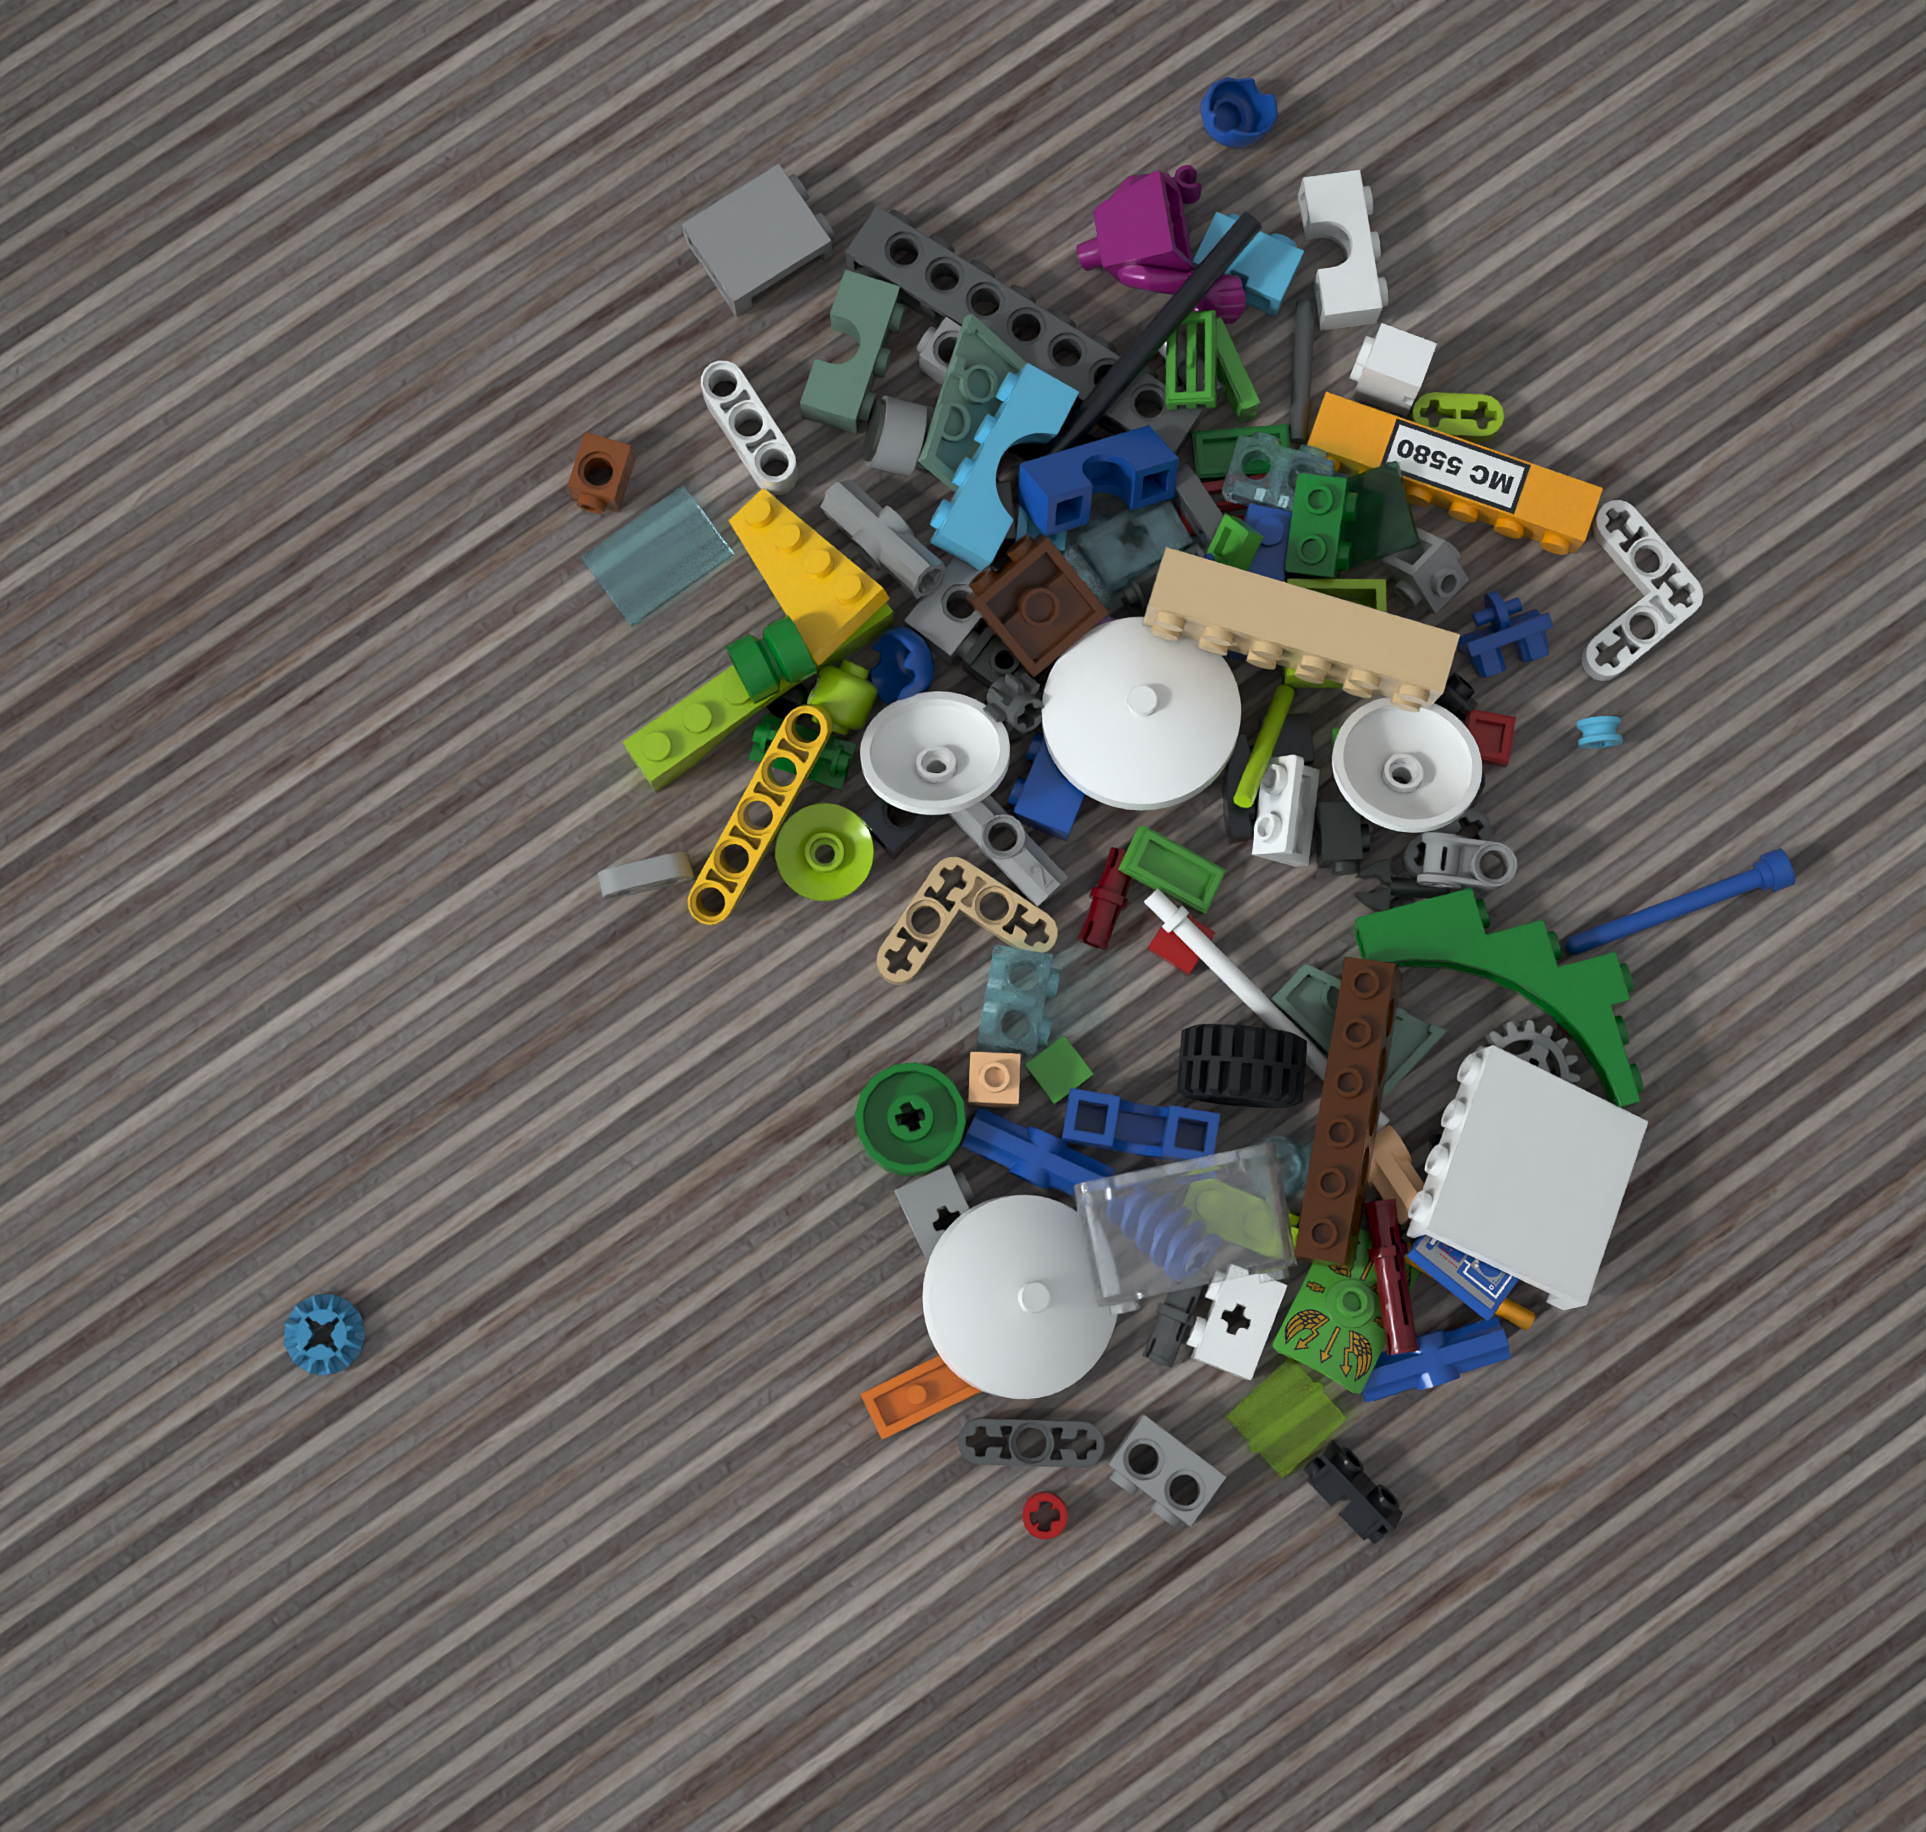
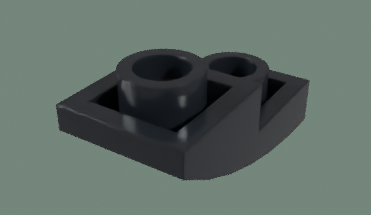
(1236, 818)

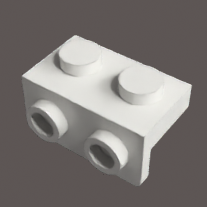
(1286, 811)

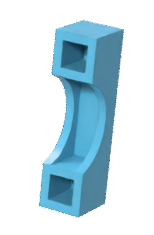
(975, 519)

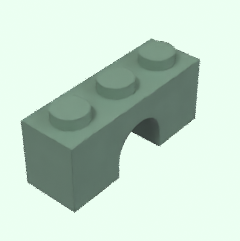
(842, 392)

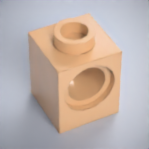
(994, 1080)

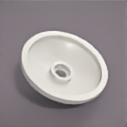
(930, 736)
(1424, 748)

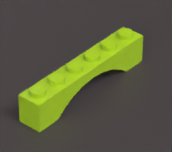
(716, 709)

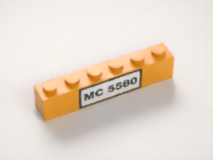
(1459, 475)

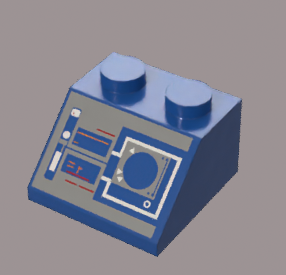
(1466, 1277)

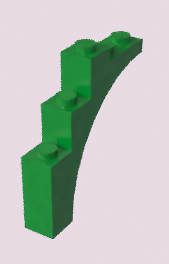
(1577, 996)

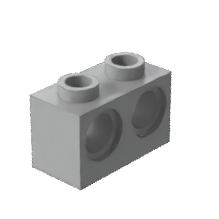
(1171, 1461)

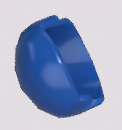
(1237, 112)
(903, 666)

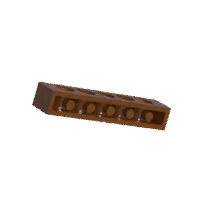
(1348, 1113)

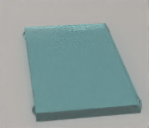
(657, 556)

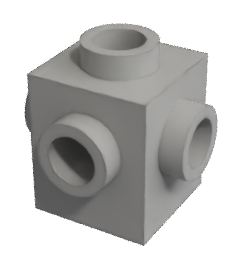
(1432, 577)

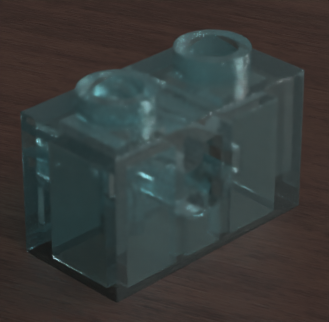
(1116, 563)

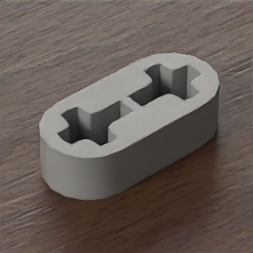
(645, 875)

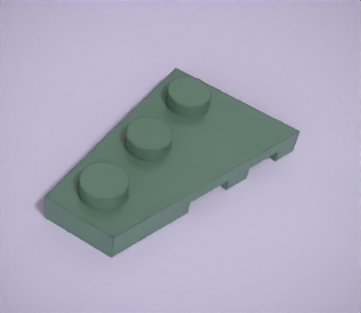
(966, 397)
(1311, 1005)

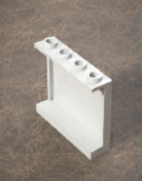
(1528, 1175)

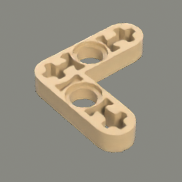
(967, 903)

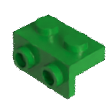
(1319, 526)

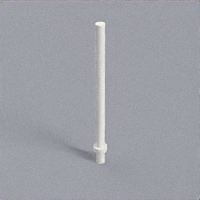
(1235, 979)

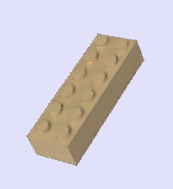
(1300, 631)

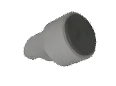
(896, 435)

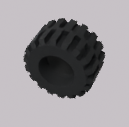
(1242, 1066)

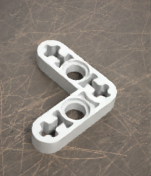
(1655, 601)

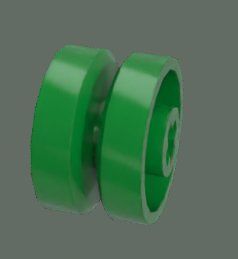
(906, 1090)

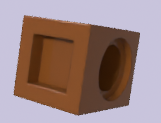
(598, 453)

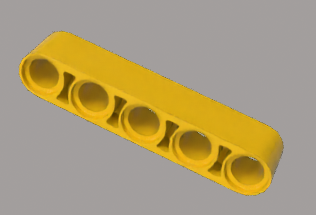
(742, 831)

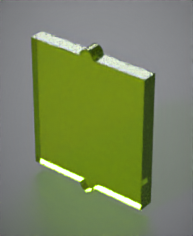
(1286, 1417)

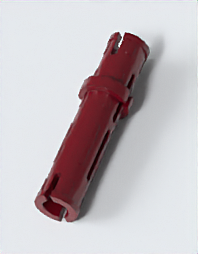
(1391, 1276)

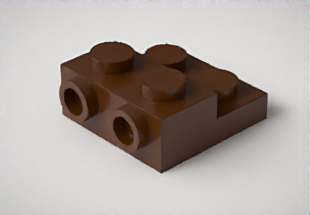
(1035, 602)

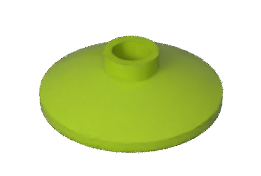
(821, 827)

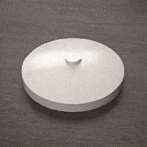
(1140, 716)
(1015, 1298)

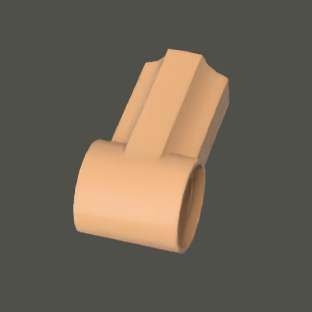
(1393, 1174)

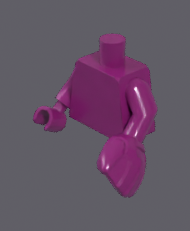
(1147, 240)

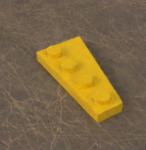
(807, 575)

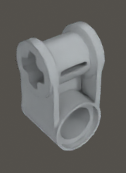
(1461, 862)

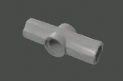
(883, 538)
(1024, 863)

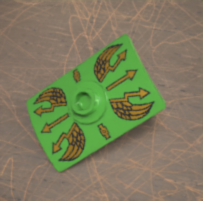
(1338, 1320)

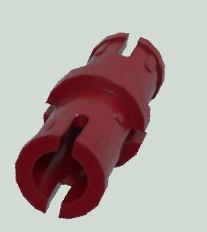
(1106, 902)

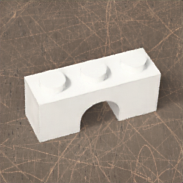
(1338, 209)

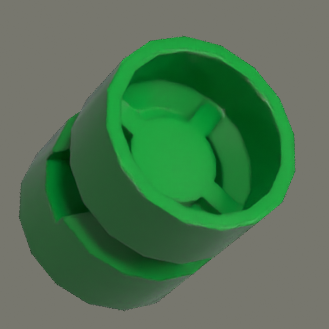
(770, 659)

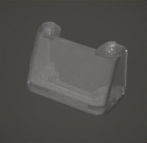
(1185, 1226)

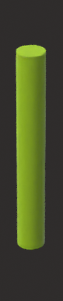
(1264, 746)

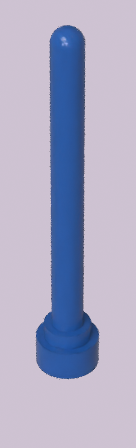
(1771, 872)

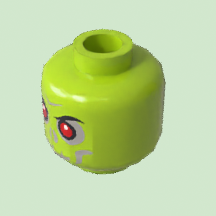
(844, 694)

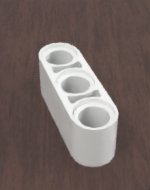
(745, 406)

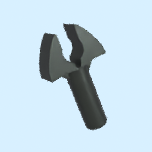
(1396, 887)

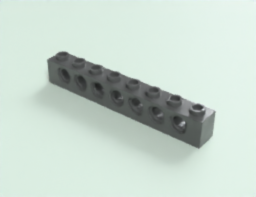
(894, 232)

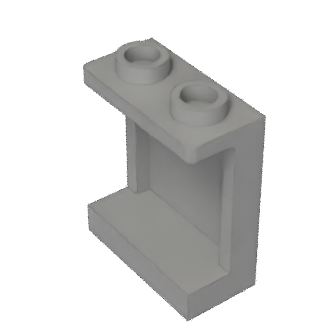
(757, 236)

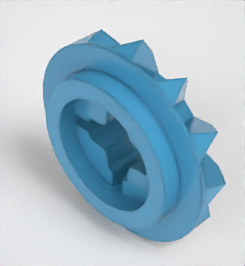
(347, 1335)

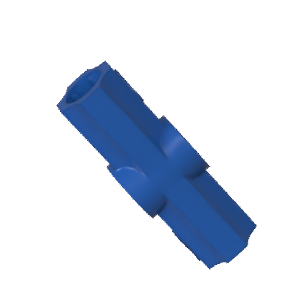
(1031, 1153)
(1439, 1359)

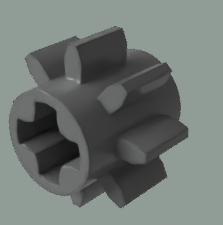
(1015, 703)

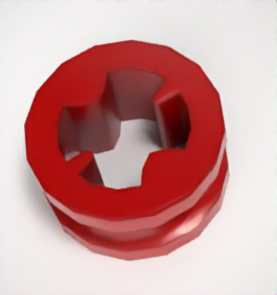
(1032, 1505)

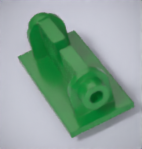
(831, 765)

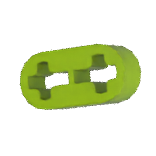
(1459, 406)

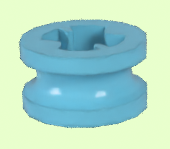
(1599, 732)

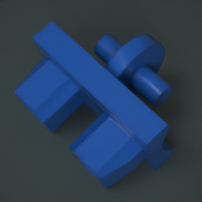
(1525, 630)

